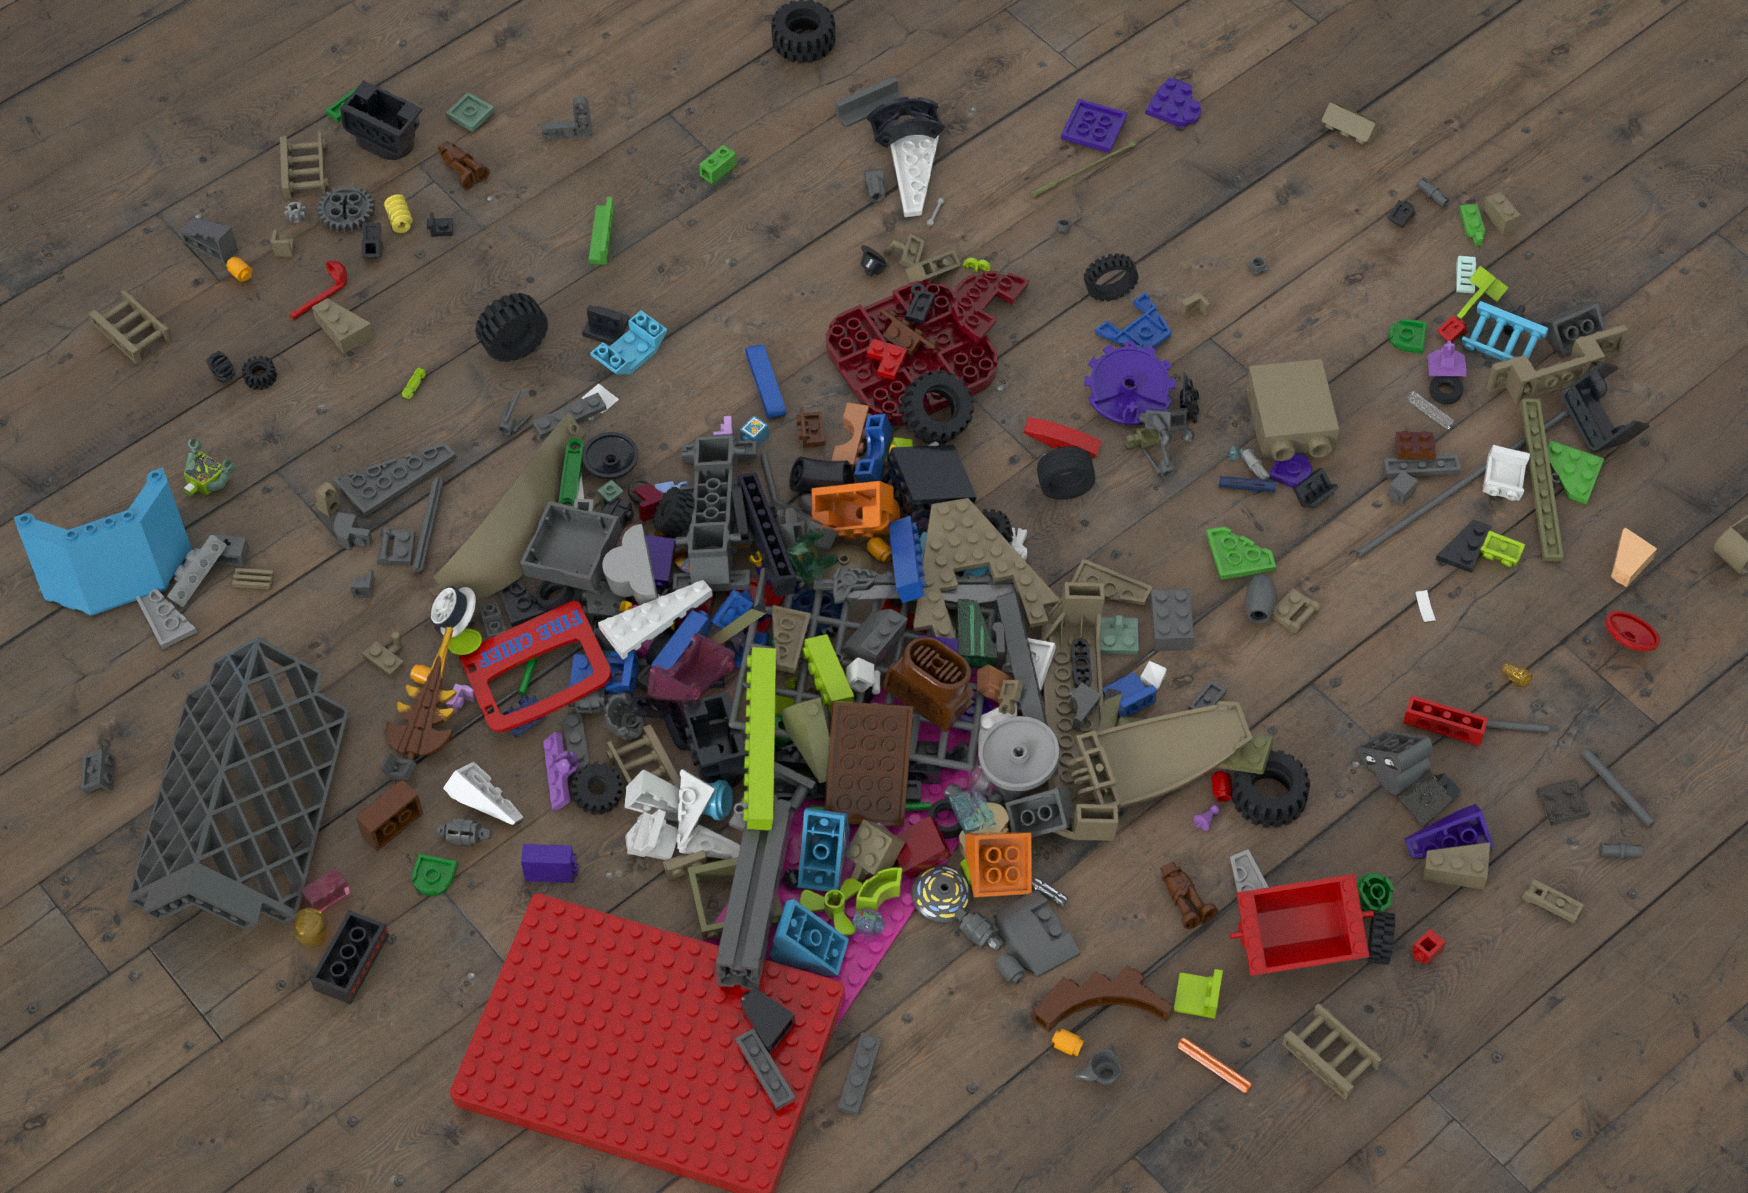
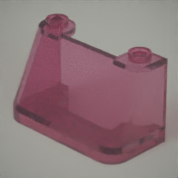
(693, 673)

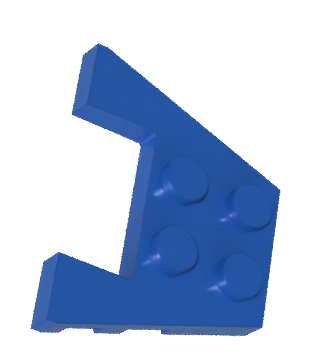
(1145, 331)

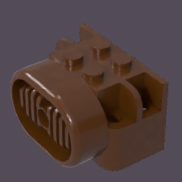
(932, 681)

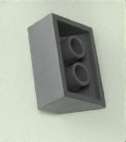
(1571, 325)
(876, 636)
(1041, 812)

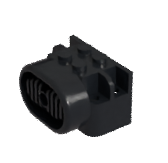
(384, 125)
(714, 746)

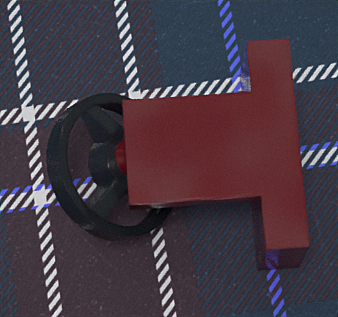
(650, 496)

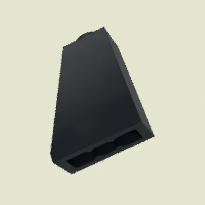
(767, 1018)

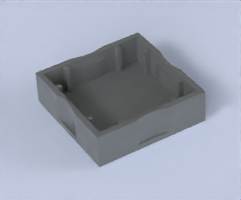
(571, 546)

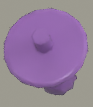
(1203, 820)

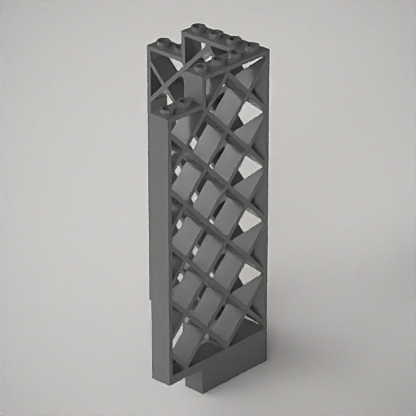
(197, 788)

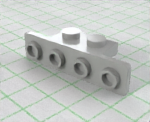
(195, 569)

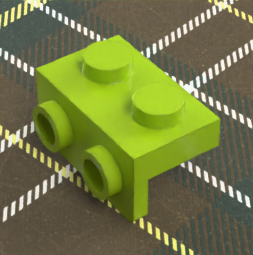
(1502, 548)

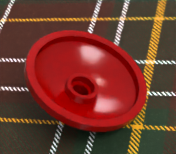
(1632, 631)

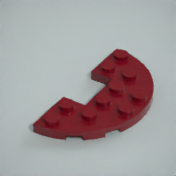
(976, 293)

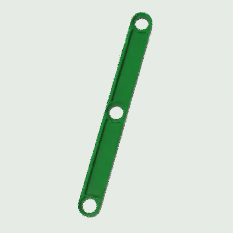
(571, 472)

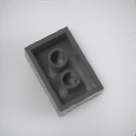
(1171, 620)

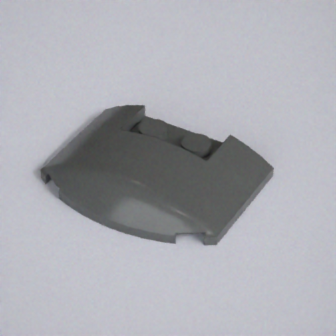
(1034, 934)

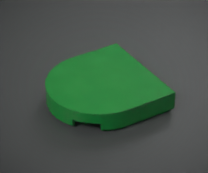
(1408, 335)
(433, 874)

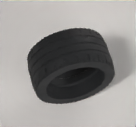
(1063, 461)

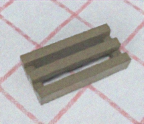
(254, 576)

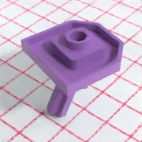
(1446, 362)

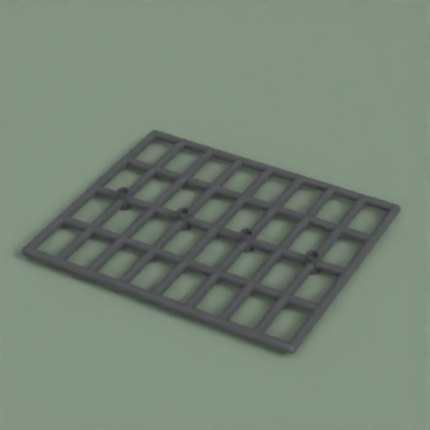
(844, 624)

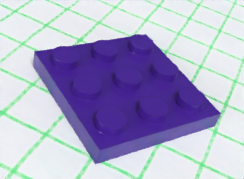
(1094, 125)

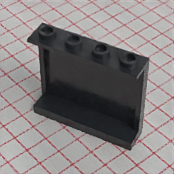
(929, 475)

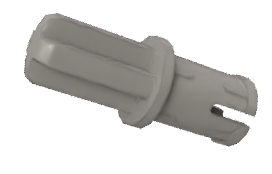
(1255, 465)

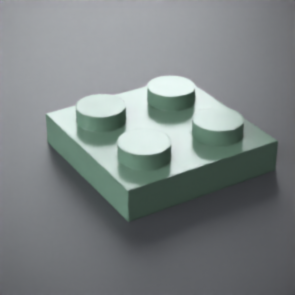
(470, 112)

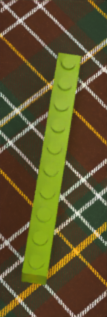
(761, 739)

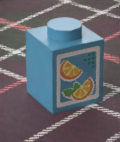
(754, 430)

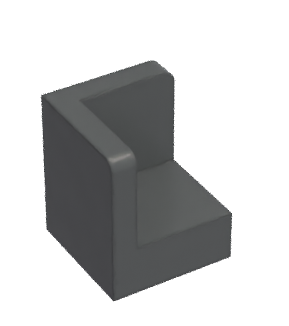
(363, 586)

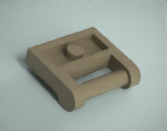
(1290, 606)

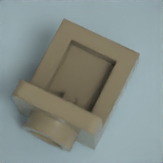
(1193, 303)

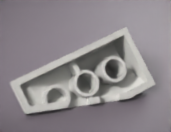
(473, 788)

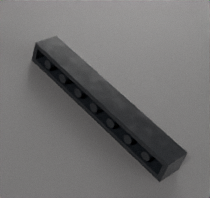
(766, 535)

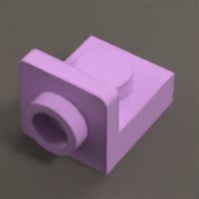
(726, 428)
(463, 692)

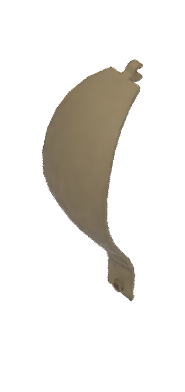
(495, 549)

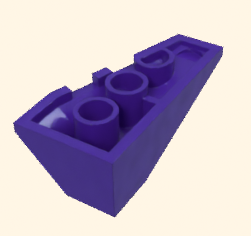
(1455, 830)

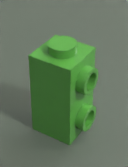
(718, 164)

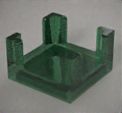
(807, 557)

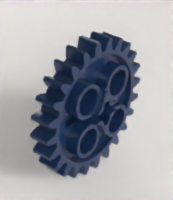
(830, 610)

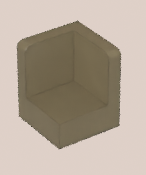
(282, 246)

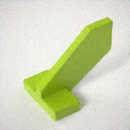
(1487, 284)

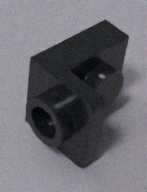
(1401, 213)
(440, 226)

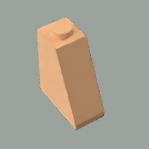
(1631, 557)

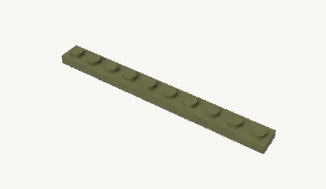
(1541, 480)

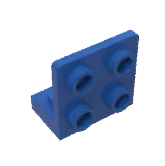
(733, 608)
(1134, 694)

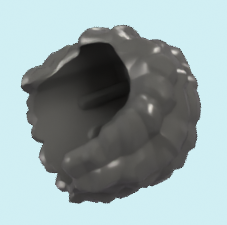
(621, 720)

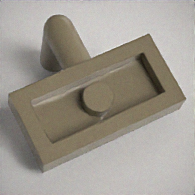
(910, 250)
(384, 658)

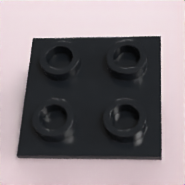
(1189, 398)

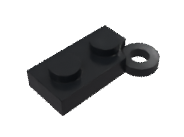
(920, 305)

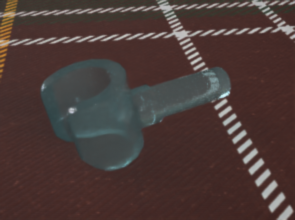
(1234, 453)

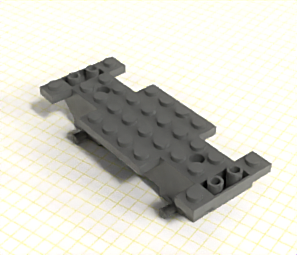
(712, 524)

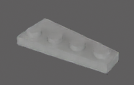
(164, 619)

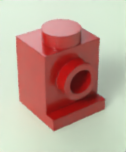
(1428, 942)

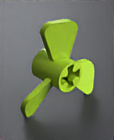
(816, 903)

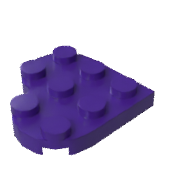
(1174, 104)

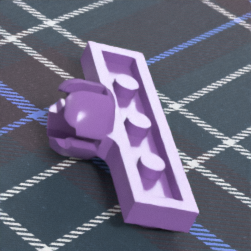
(559, 767)

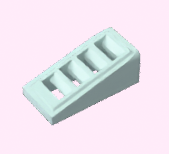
(1465, 264)

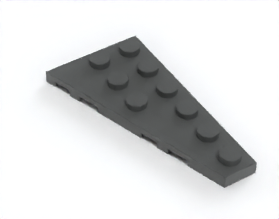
(387, 480)

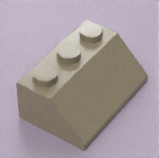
(1351, 123)

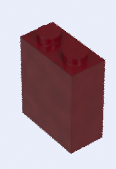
(922, 847)

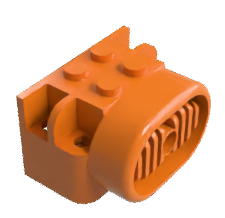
(856, 509)

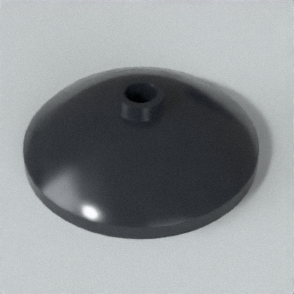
(610, 448)

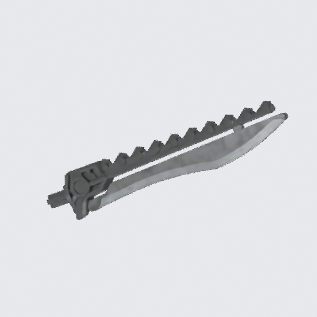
(863, 584)

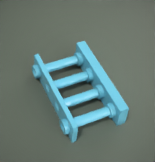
(1503, 318)

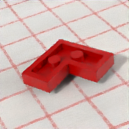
(890, 355)

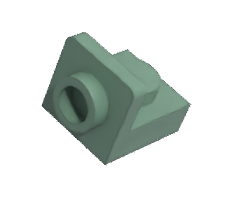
(609, 493)

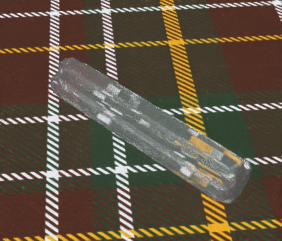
(1430, 410)

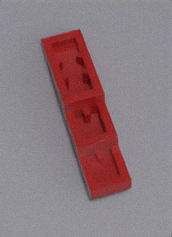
(1060, 435)

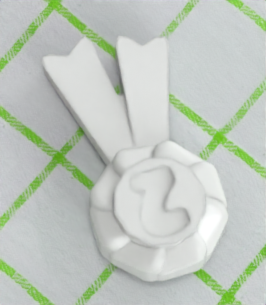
(1018, 541)

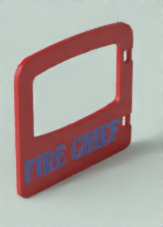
(525, 642)

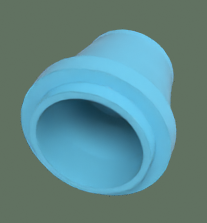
(720, 802)

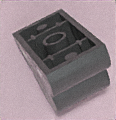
(1396, 758)

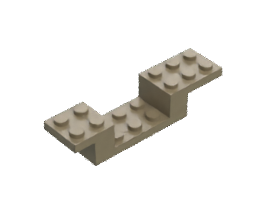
(1526, 383)

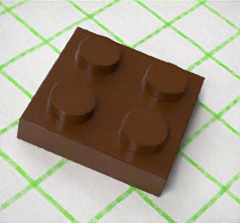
(1415, 445)

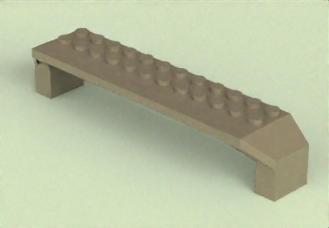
(1076, 617)

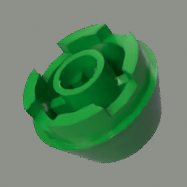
(1375, 892)

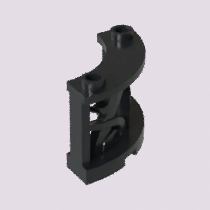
(889, 130)

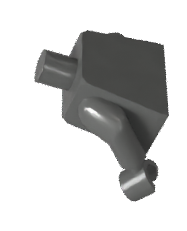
(1167, 420)

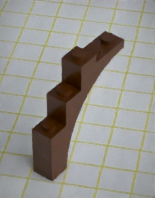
(1098, 990)

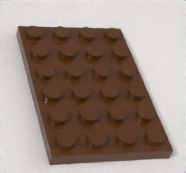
(869, 761)

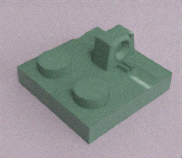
(1119, 635)

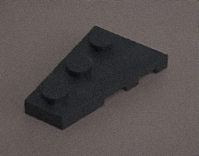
(1465, 547)
(520, 604)

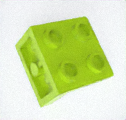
(1198, 994)

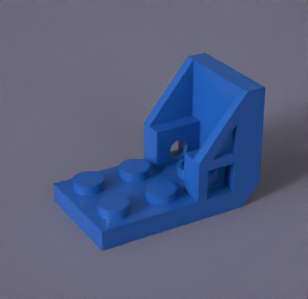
(623, 672)

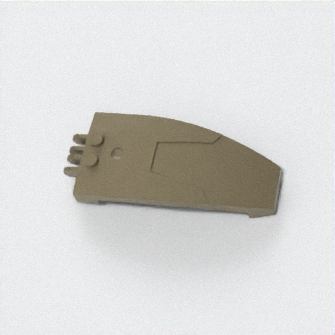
(1158, 753)

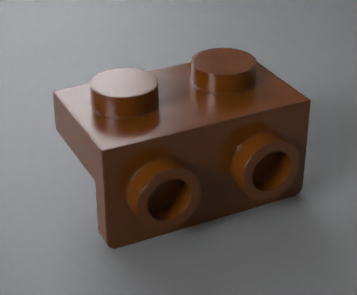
(811, 428)

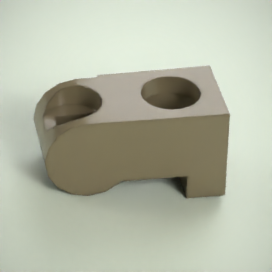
(326, 496)

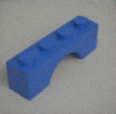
(878, 435)

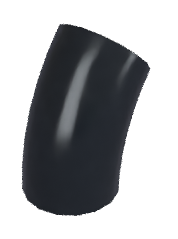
(816, 473)

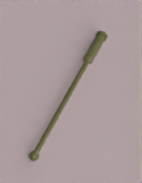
(1034, 193)

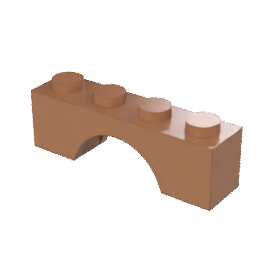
(855, 422)

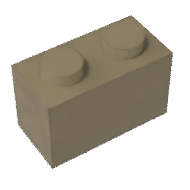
(1501, 213)

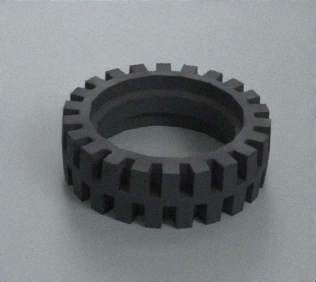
(1108, 264)

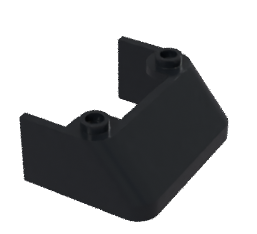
(1589, 415)

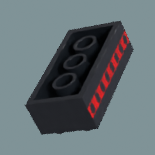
(349, 957)

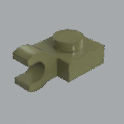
(1142, 436)

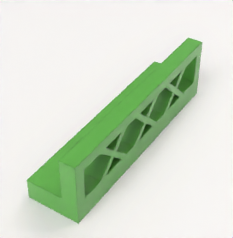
(601, 233)

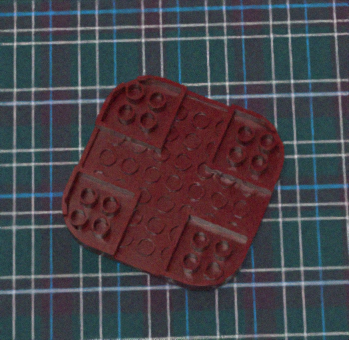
(855, 329)

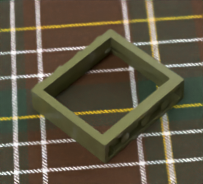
(714, 871)

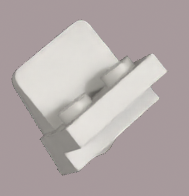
(652, 836)

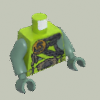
(204, 472)

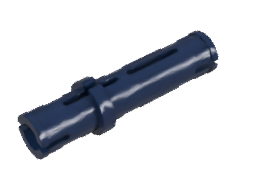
(1270, 485)

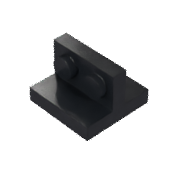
(605, 324)

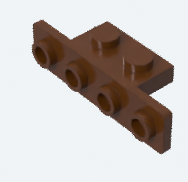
(904, 336)

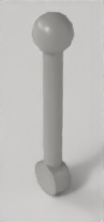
(930, 222)

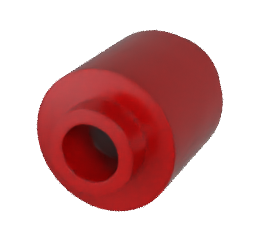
(1221, 786)

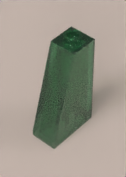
(973, 635)

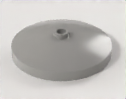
(1019, 753)

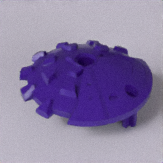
(1128, 367)

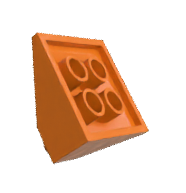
(999, 863)

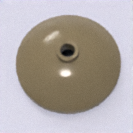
(854, 556)

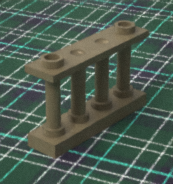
(287, 161)
(122, 341)
(657, 754)
(1327, 1070)

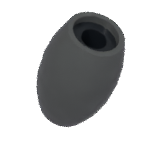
(1260, 599)

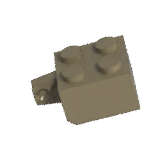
(873, 850)

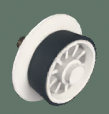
(454, 609)

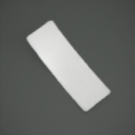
(1425, 606)

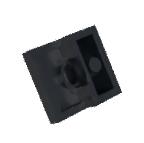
(925, 772)

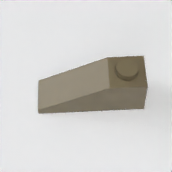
(933, 266)

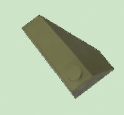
(809, 732)

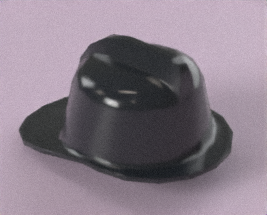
(872, 261)

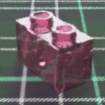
(325, 890)

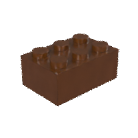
(389, 815)

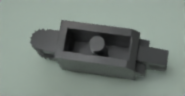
(789, 529)

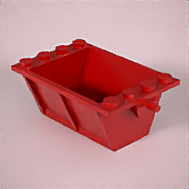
(1302, 924)

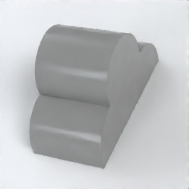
(630, 567)

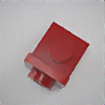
(1452, 329)

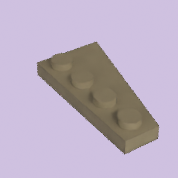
(1116, 585)
(788, 636)

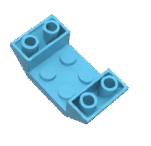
(633, 347)

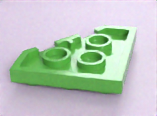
(1575, 469)
(1237, 555)

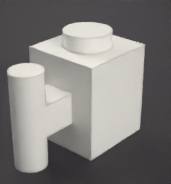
(861, 676)

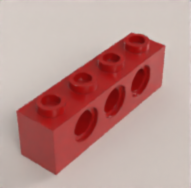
(1445, 720)

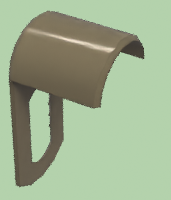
(1733, 546)

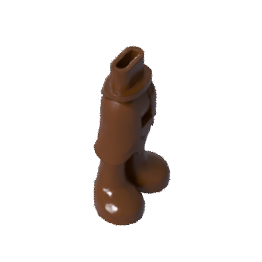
(458, 160)
(1180, 887)

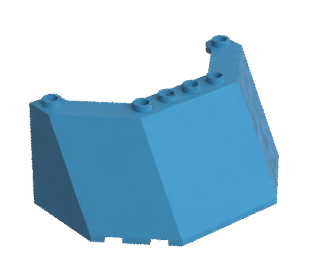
(111, 557)

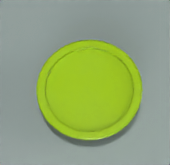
(465, 642)

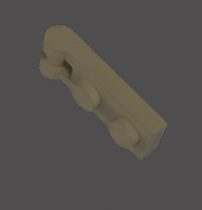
(1553, 901)

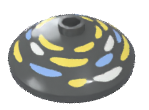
(935, 903)

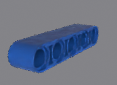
(765, 381)

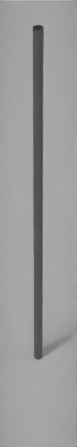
(1447, 493)

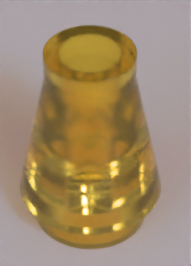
(1518, 675)

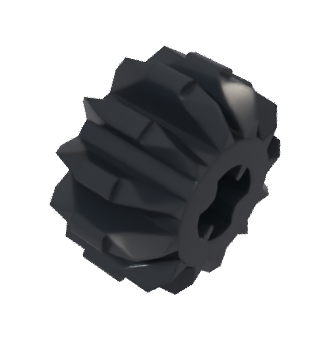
(221, 366)

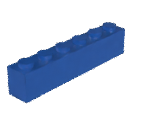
(907, 559)

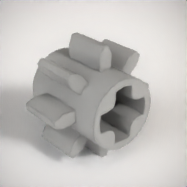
(295, 212)

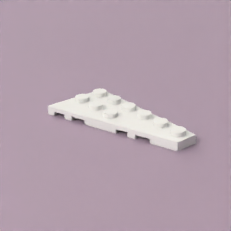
(913, 165)
(648, 620)

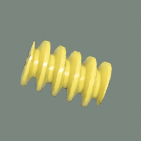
(398, 213)

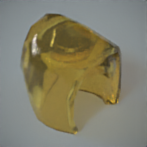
(311, 928)

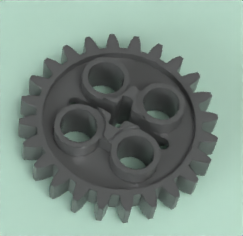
(332, 208)

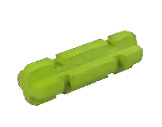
(413, 383)

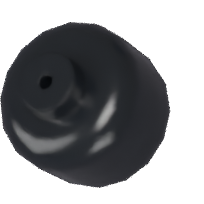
(790, 879)

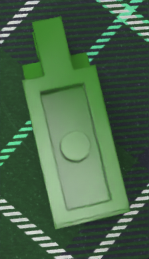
(1472, 223)

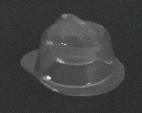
(978, 780)

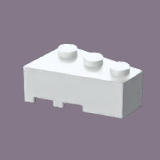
(651, 793)

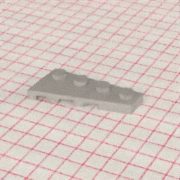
(1246, 872)

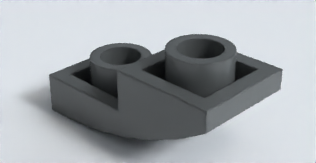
(492, 619)

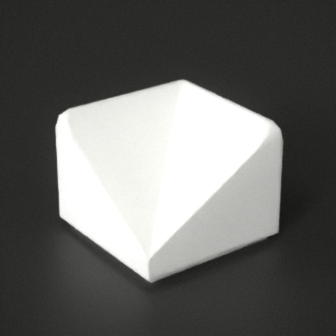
(1153, 675)

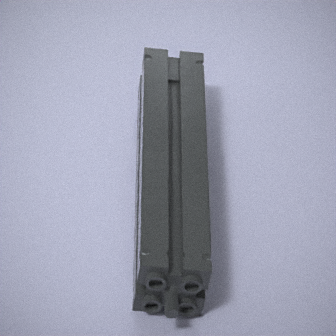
(753, 901)

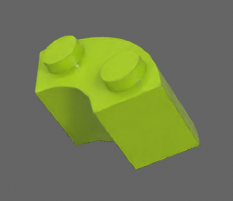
(877, 889)

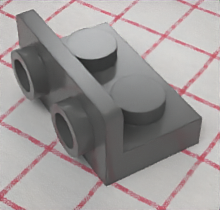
(97, 771)

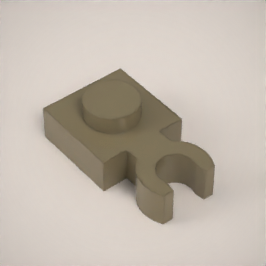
(1009, 694)

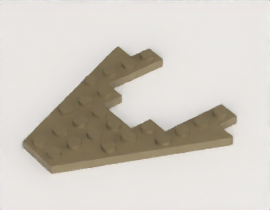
(964, 540)

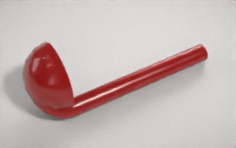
(339, 274)

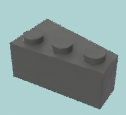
(210, 239)

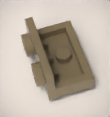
(679, 865)

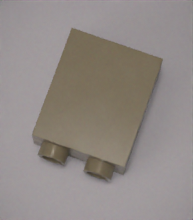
(1292, 409)

